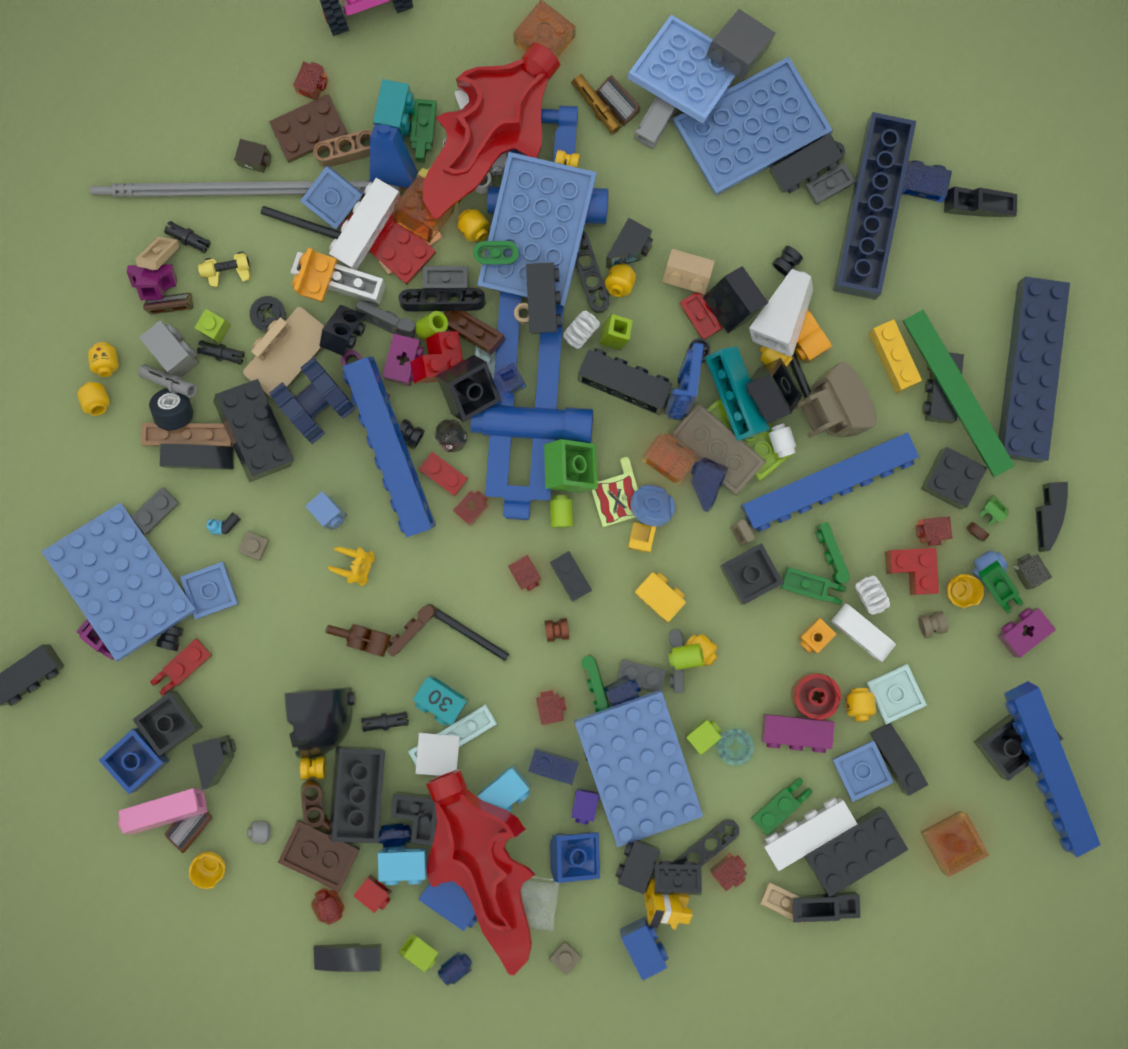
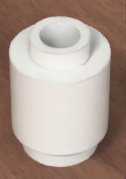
(782, 440)

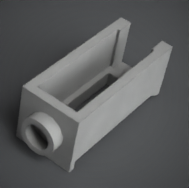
(654, 122)

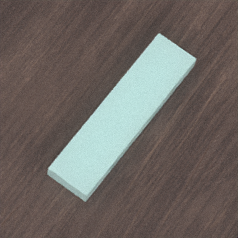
(466, 728)

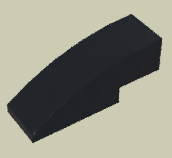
(980, 202)
(196, 456)
(1051, 515)
(825, 908)
(348, 957)

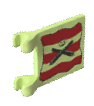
(615, 496)

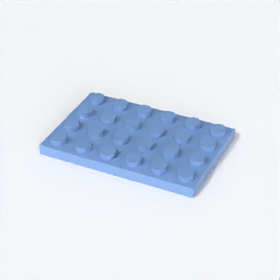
(754, 126)
(544, 214)
(118, 582)
(638, 768)

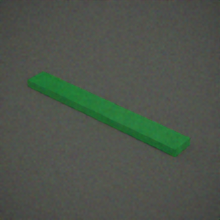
(958, 393)

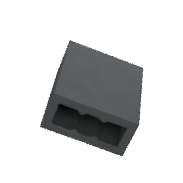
(740, 43)

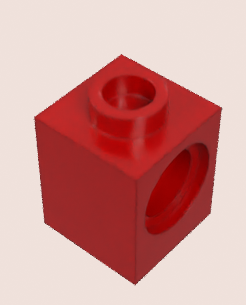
(373, 894)

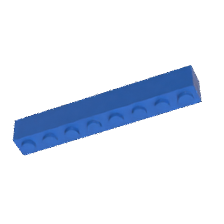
(389, 446)
(830, 481)
(1051, 768)

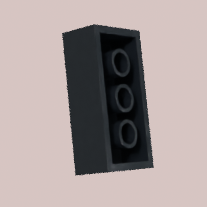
(624, 381)
(253, 430)
(356, 794)
(856, 852)

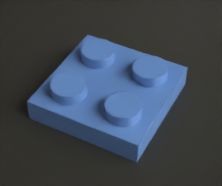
(331, 197)
(209, 590)
(862, 770)

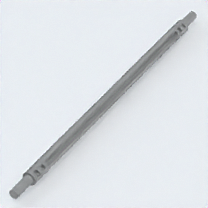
(213, 188)

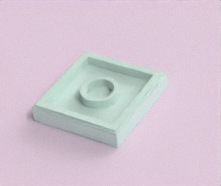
(896, 694)

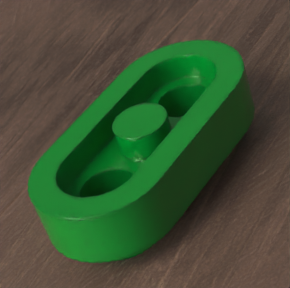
(496, 252)

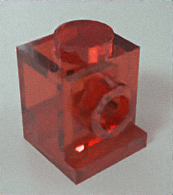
(471, 516)

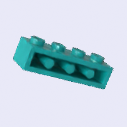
(731, 380)

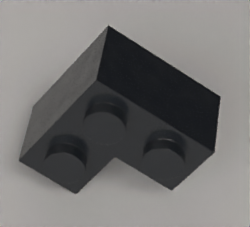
(419, 809)

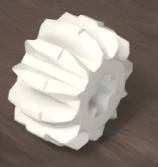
(581, 329)
(872, 595)

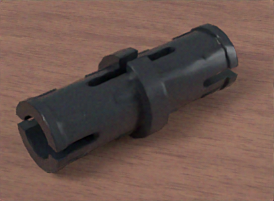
(187, 236)
(220, 352)
(385, 721)

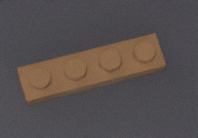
(192, 433)

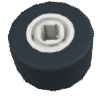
(170, 409)

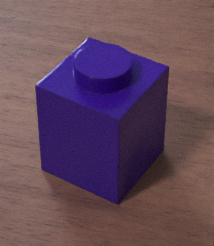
(584, 806)

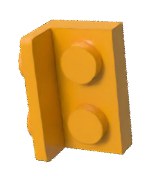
(314, 275)

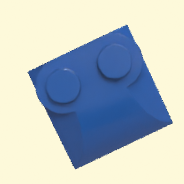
(575, 857)

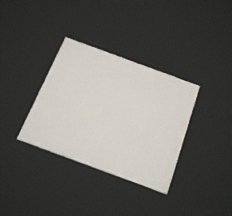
(436, 754)

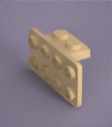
(284, 350)

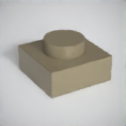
(743, 532)
(253, 545)
(565, 957)

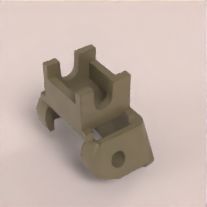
(838, 399)

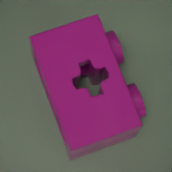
(399, 348)
(1038, 629)

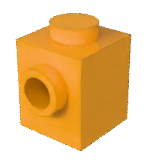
(816, 636)

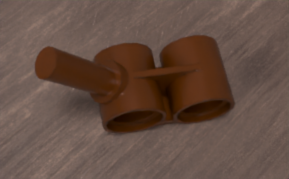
(362, 638)
(313, 803)

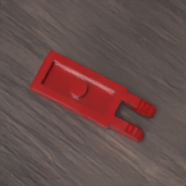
(182, 666)

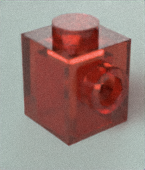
(310, 80)
(934, 530)
(550, 707)
(729, 871)

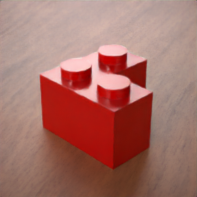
(443, 353)
(920, 565)

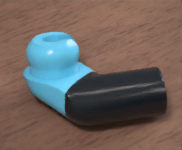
(220, 527)

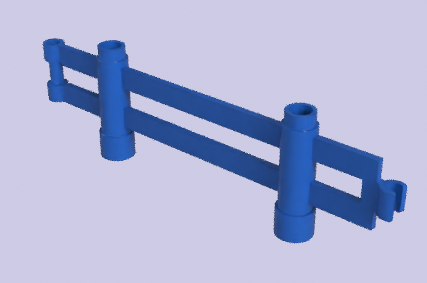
(545, 421)

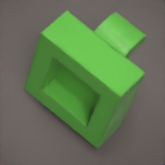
(996, 509)

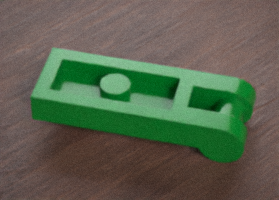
(832, 554)
(595, 683)

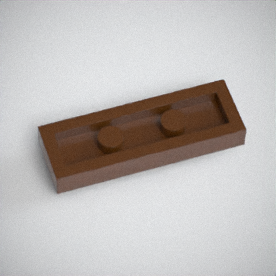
(474, 331)

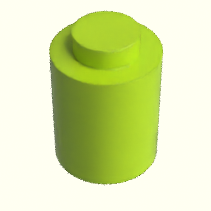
(431, 324)
(561, 512)
(687, 656)

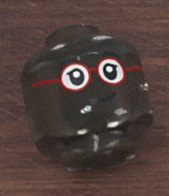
(451, 435)

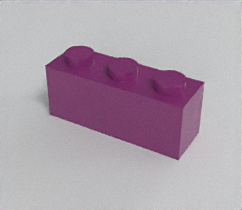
(797, 732)

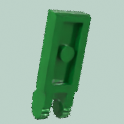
(810, 585)
(1000, 585)
(780, 807)

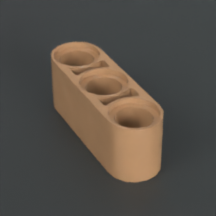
(336, 144)

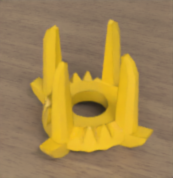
(357, 573)

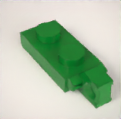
(423, 127)

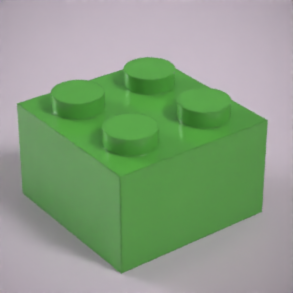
(570, 466)

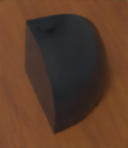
(319, 719)

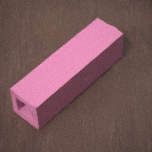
(162, 811)

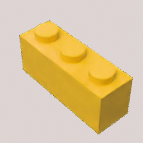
(895, 356)

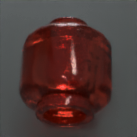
(327, 906)

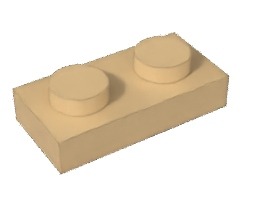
(157, 253)
(778, 900)

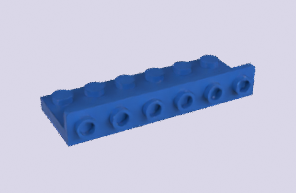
(688, 377)

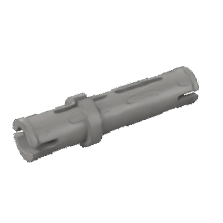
(174, 383)

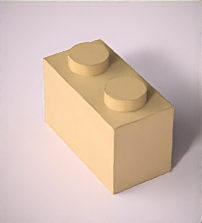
(688, 271)

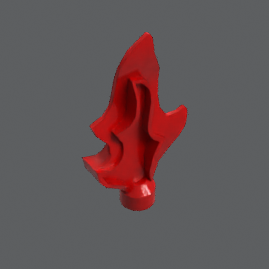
(498, 119)
(474, 856)

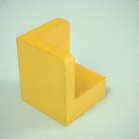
(641, 537)

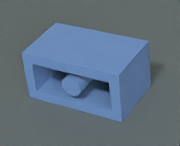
(326, 511)

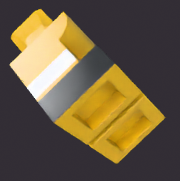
(666, 908)

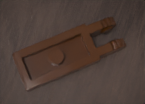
(412, 629)

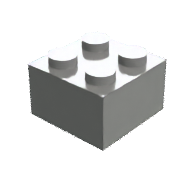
(171, 352)

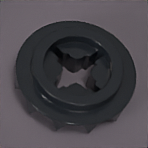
(264, 304)

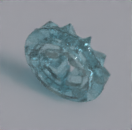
(742, 754)

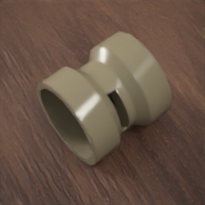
(935, 623)

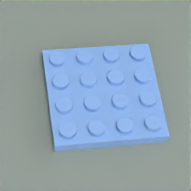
(680, 70)

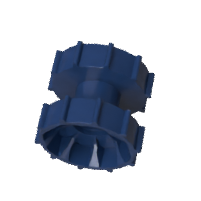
(312, 400)

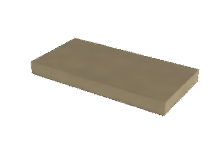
(714, 440)

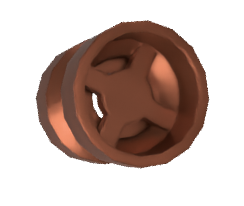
(557, 630)

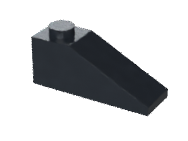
(899, 760)

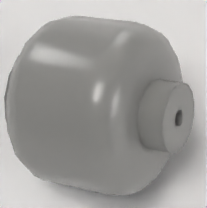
(259, 832)

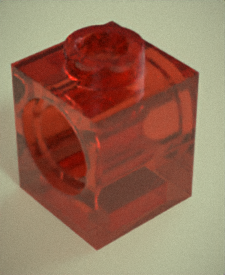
(525, 573)

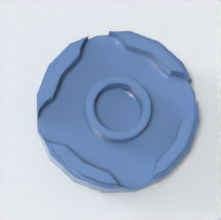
(652, 505)

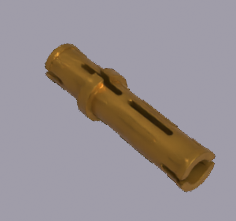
(582, 86)

